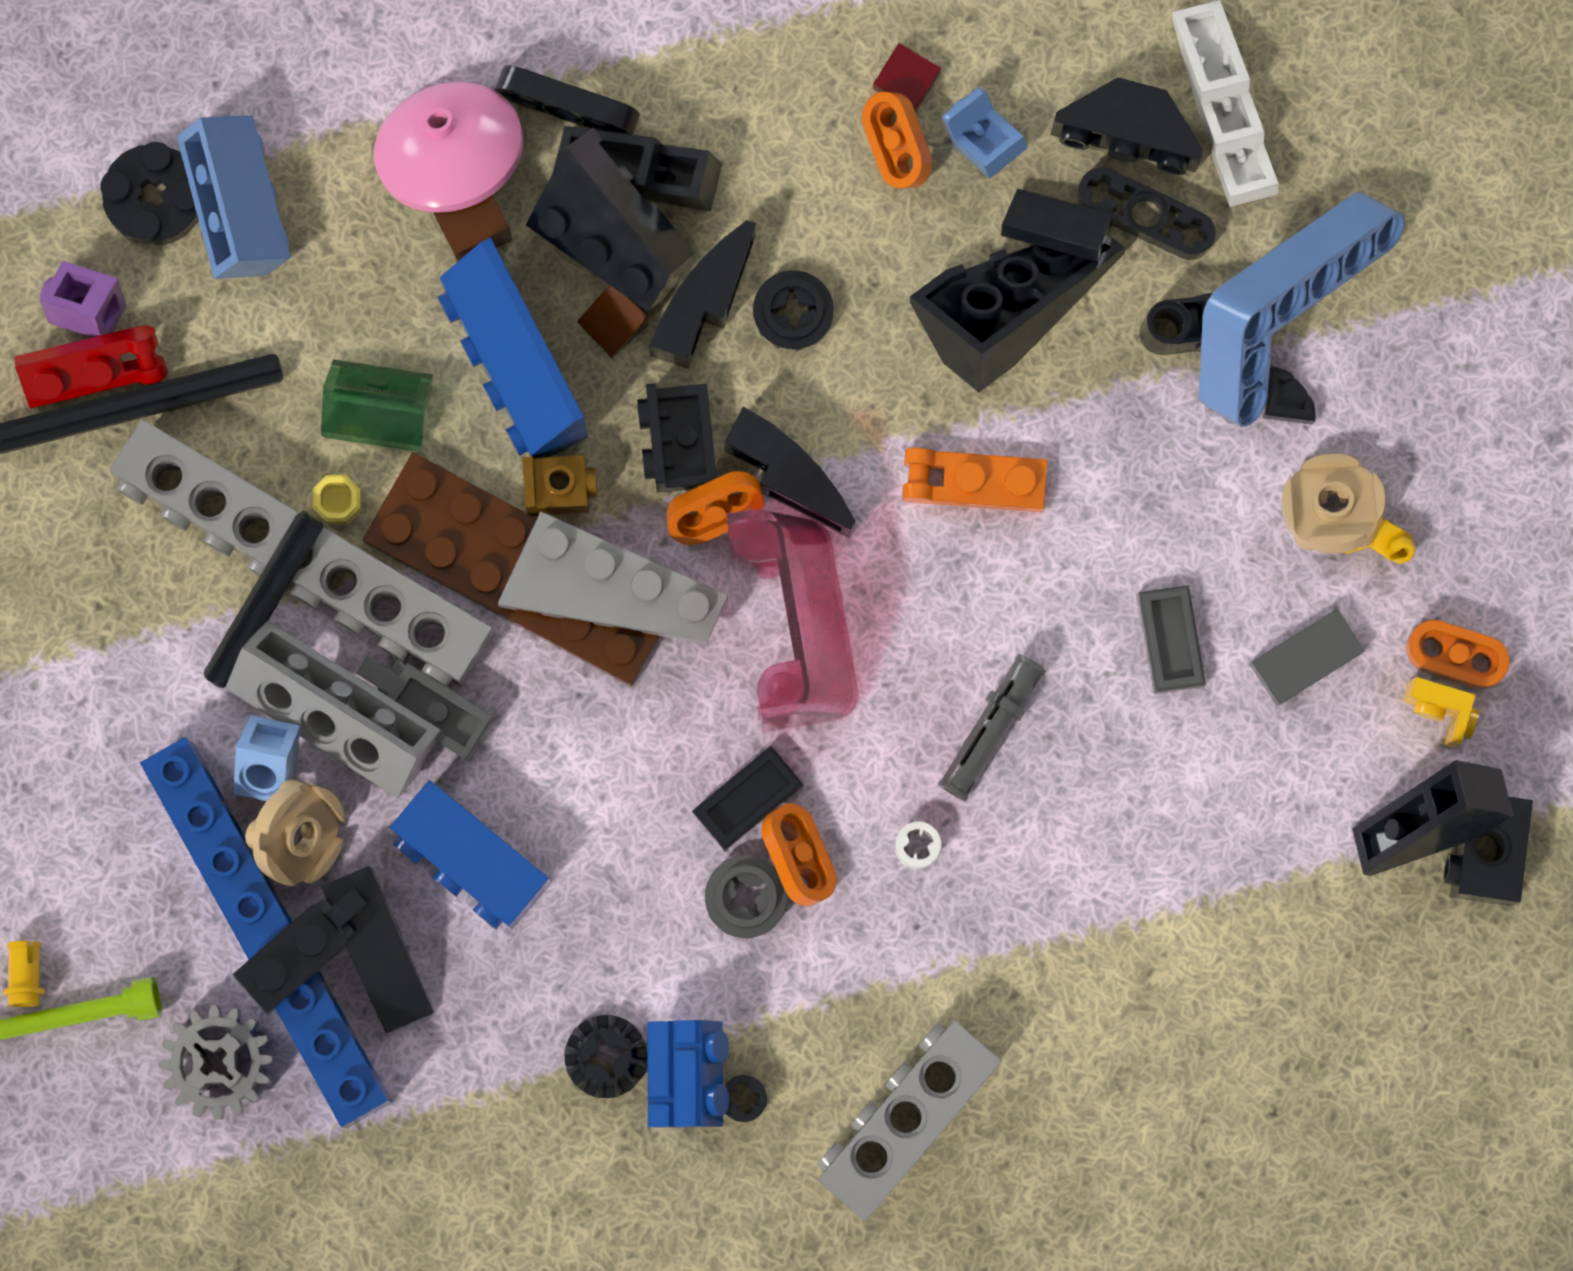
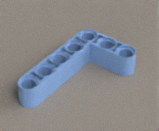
(1276, 291)

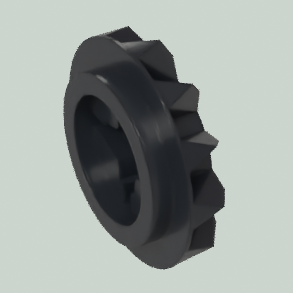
(809, 293)
(628, 1067)

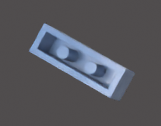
(233, 196)

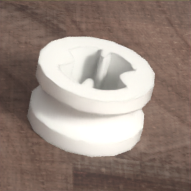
(902, 842)

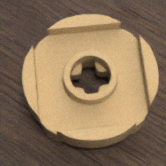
(1333, 531)
(275, 827)

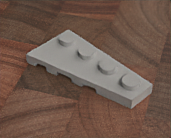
(598, 582)

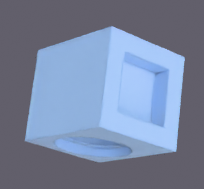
(265, 757)

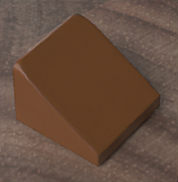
(613, 321)

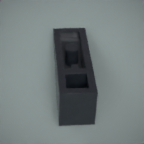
(1434, 816)

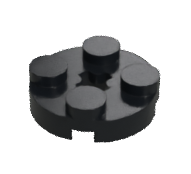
(126, 182)

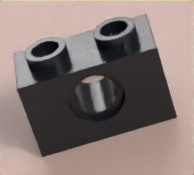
(1498, 880)

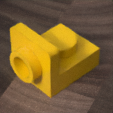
(1437, 700)

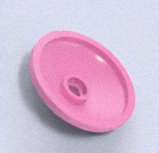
(454, 163)

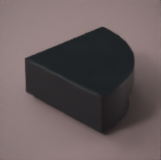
(1288, 399)

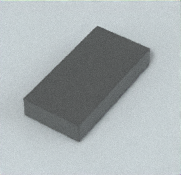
(1171, 639)
(1307, 657)

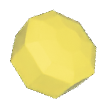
(337, 499)

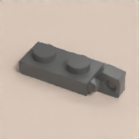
(460, 721)

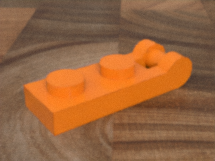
(976, 480)

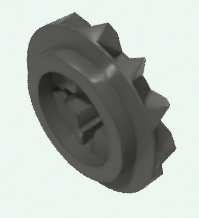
(721, 891)

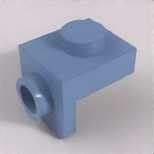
(983, 133)

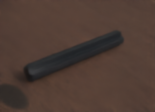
(264, 595)

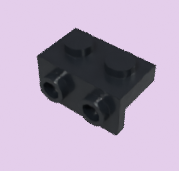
(680, 437)

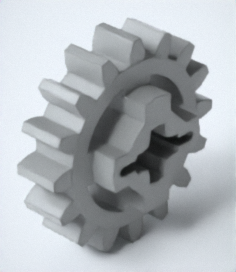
(199, 1079)

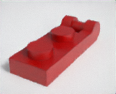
(90, 366)

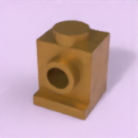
(544, 498)

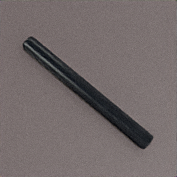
(140, 403)

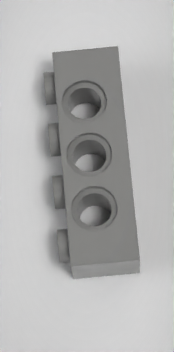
(332, 708)
(970, 1066)

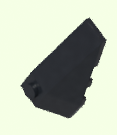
(1000, 309)

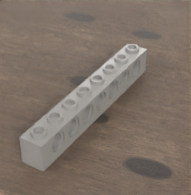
(153, 452)

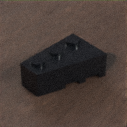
(608, 225)

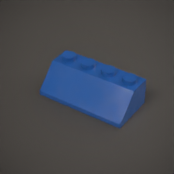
(512, 353)

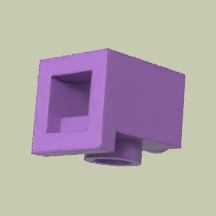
(82, 300)

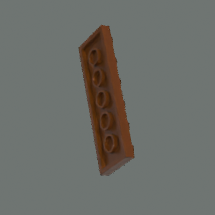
(472, 546)

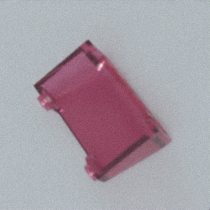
(822, 678)

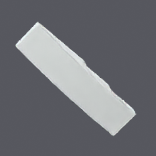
(1225, 103)

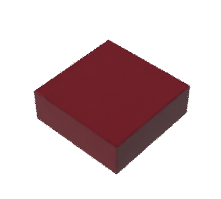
(908, 75)

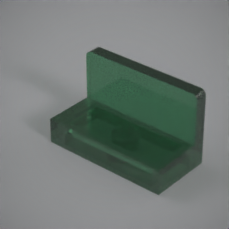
(375, 405)

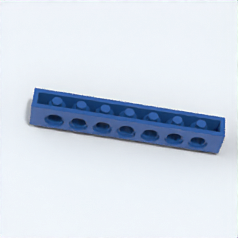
(256, 918)

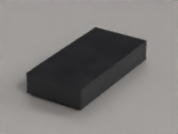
(1057, 225)
(747, 798)

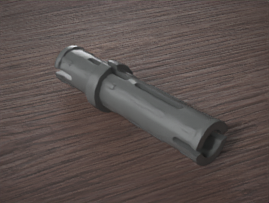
(1002, 710)

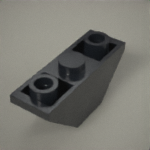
(1131, 124)

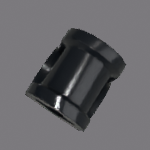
(1186, 316)

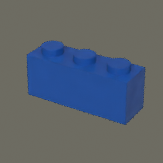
(468, 857)

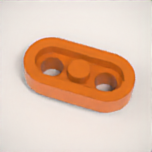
(897, 142)
(712, 504)
(1456, 654)
(799, 855)

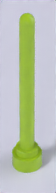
(138, 1001)

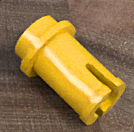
(24, 974)

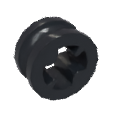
(754, 1087)

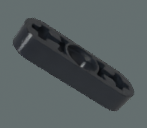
(566, 101)
(1165, 204)

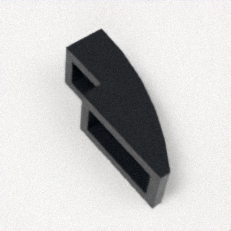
(659, 171)
(703, 297)
(790, 472)
(381, 953)

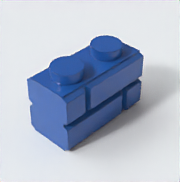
(686, 1073)

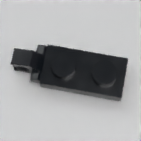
(299, 951)

